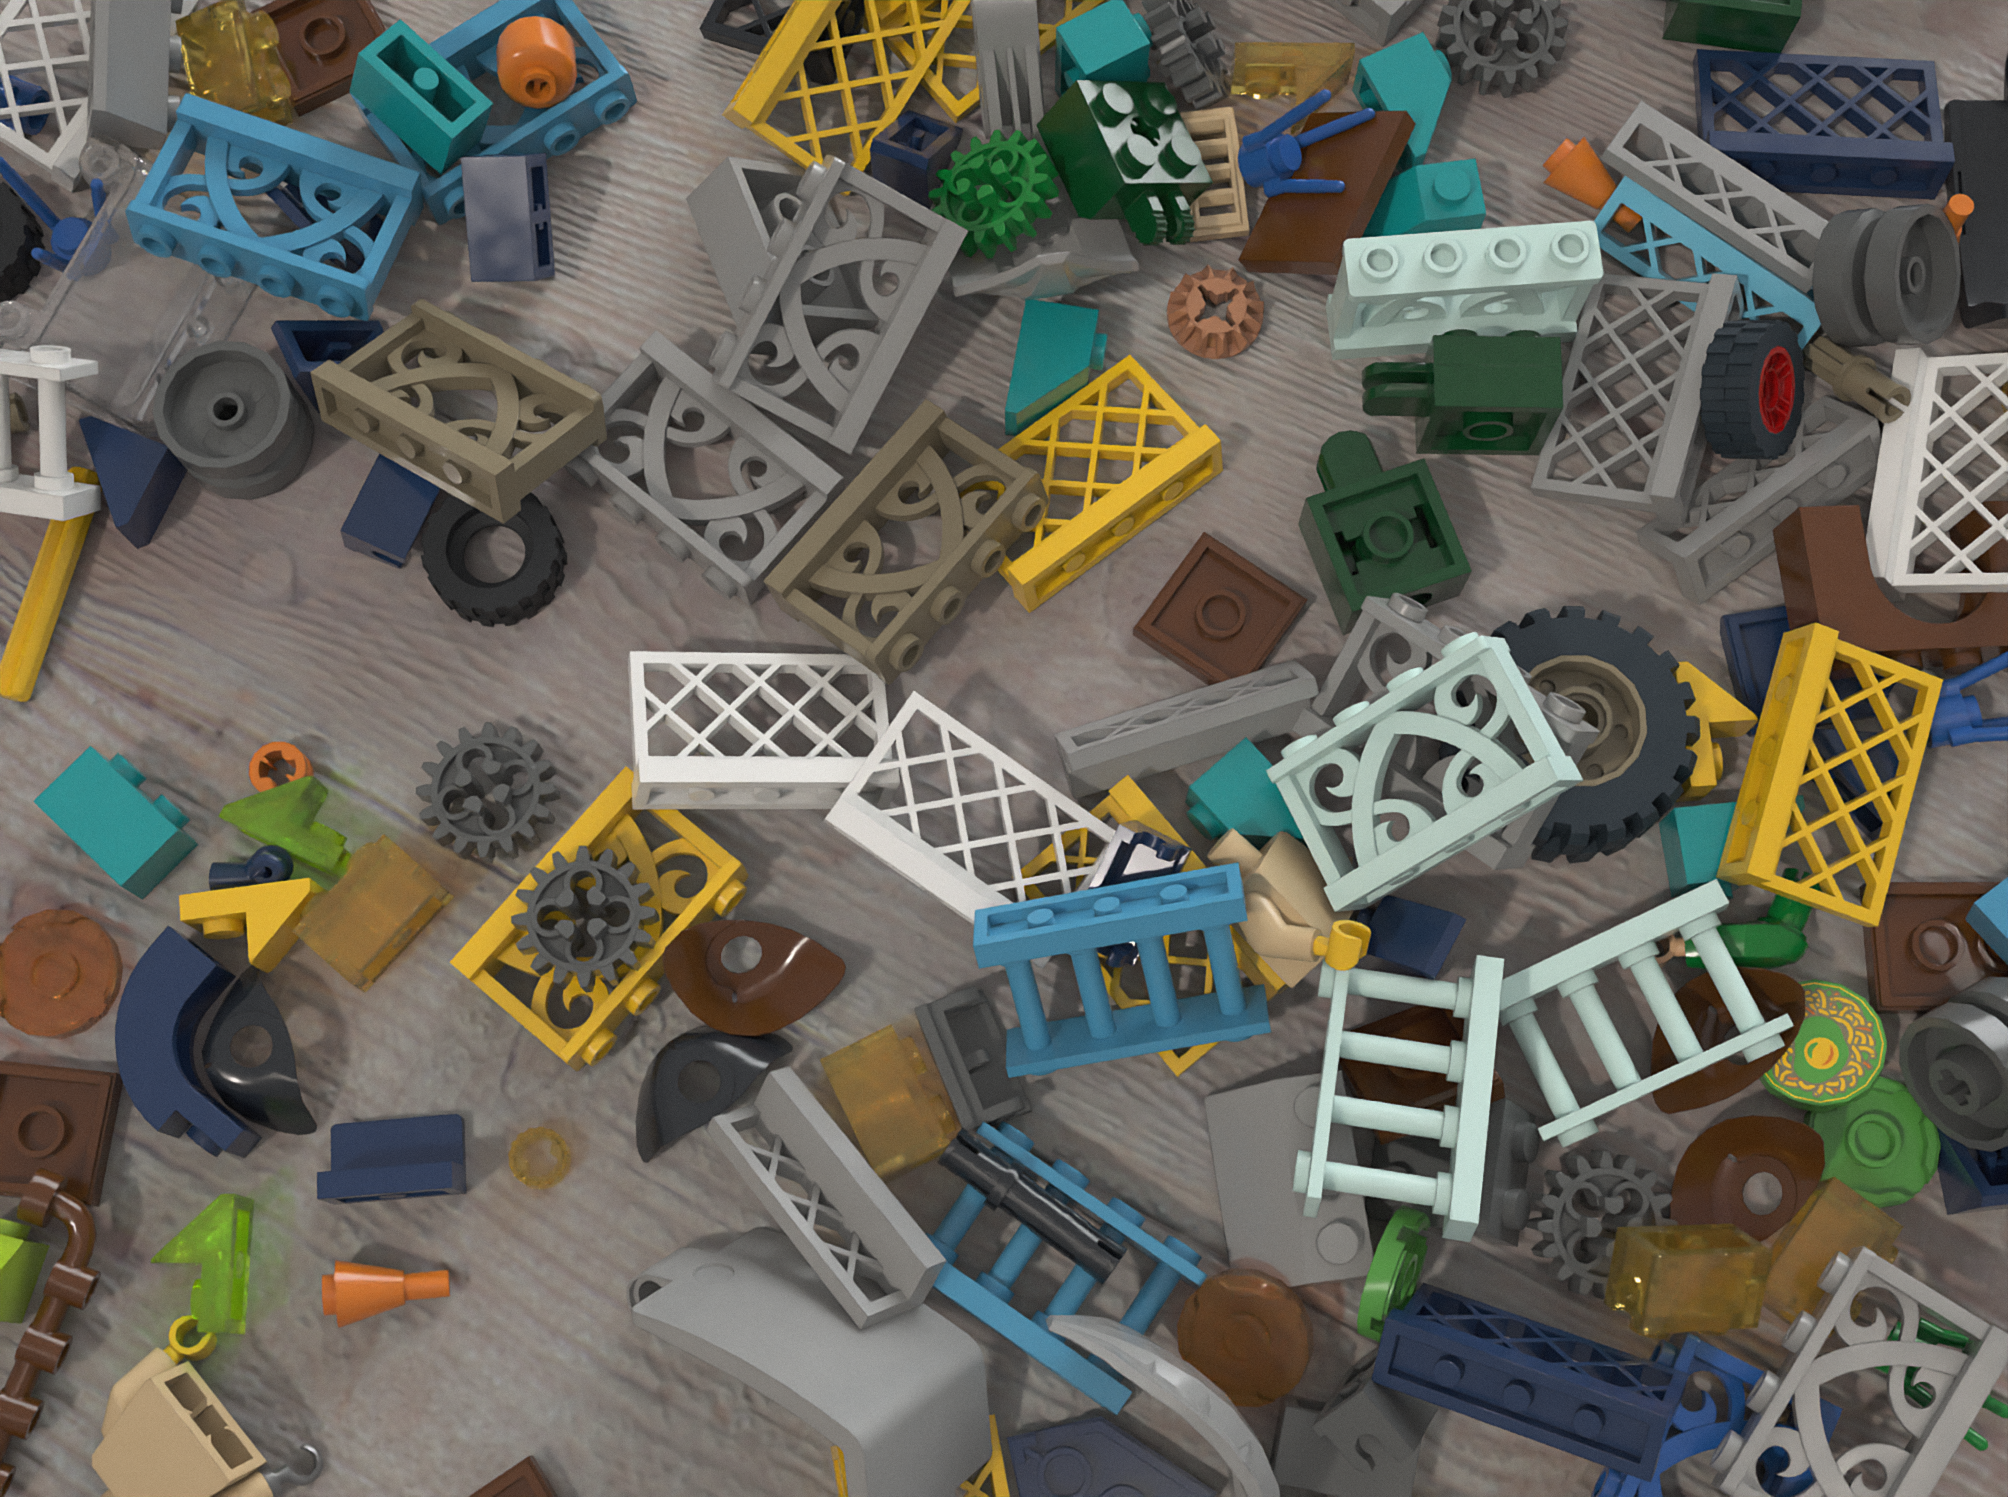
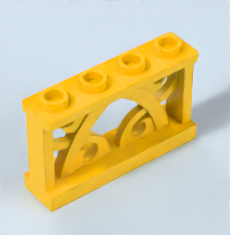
(604, 826)

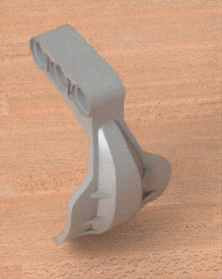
(1067, 247)
(1181, 1390)

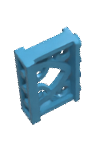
(545, 130)
(284, 262)

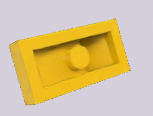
(1719, 718)
(265, 909)

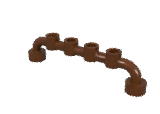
(68, 1285)

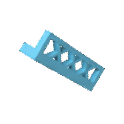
(1705, 246)

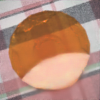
(58, 974)
(1247, 1335)

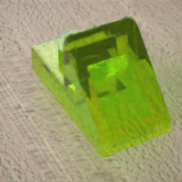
(285, 819)
(221, 1245)

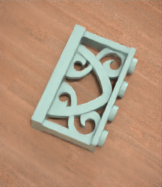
(1486, 280)
(1507, 792)

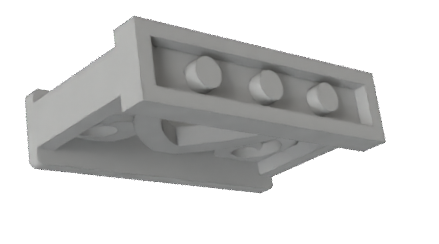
(919, 274)
(688, 389)
(1404, 778)
(1957, 1380)

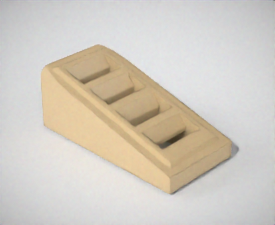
(1217, 137)

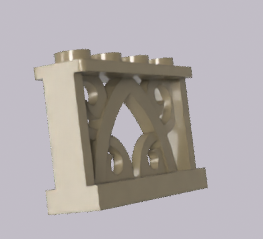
(378, 410)
(877, 494)

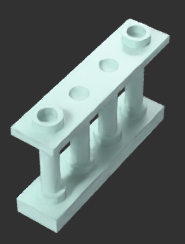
(1635, 948)
(1457, 1127)

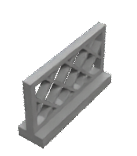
(1681, 437)

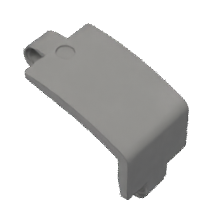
(893, 1397)

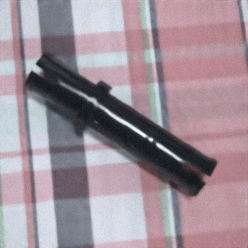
(1031, 1205)

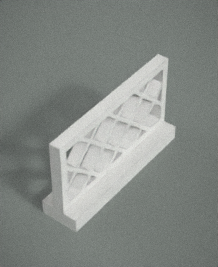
(63, 157)
(1904, 480)
(751, 779)
(927, 865)

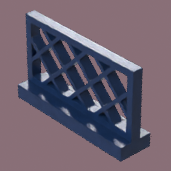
(1822, 159)
(1530, 1379)

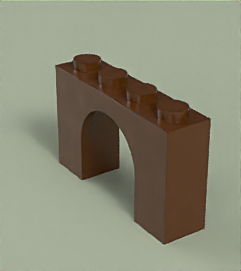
(1831, 583)

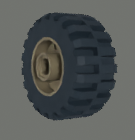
(1634, 702)

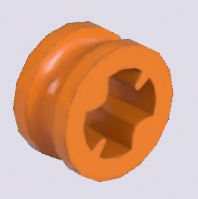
(271, 753)

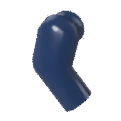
(264, 866)

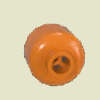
(533, 56)

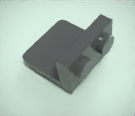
(1504, 1199)

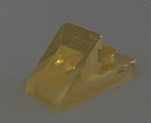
(1290, 70)

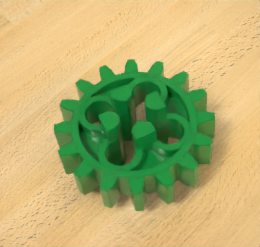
(1004, 170)

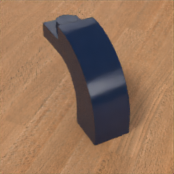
(156, 1039)

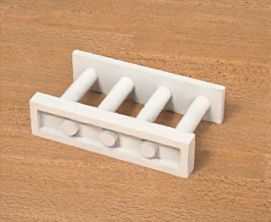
(53, 489)

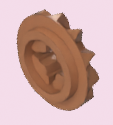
(1212, 336)

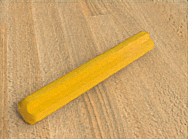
(43, 600)

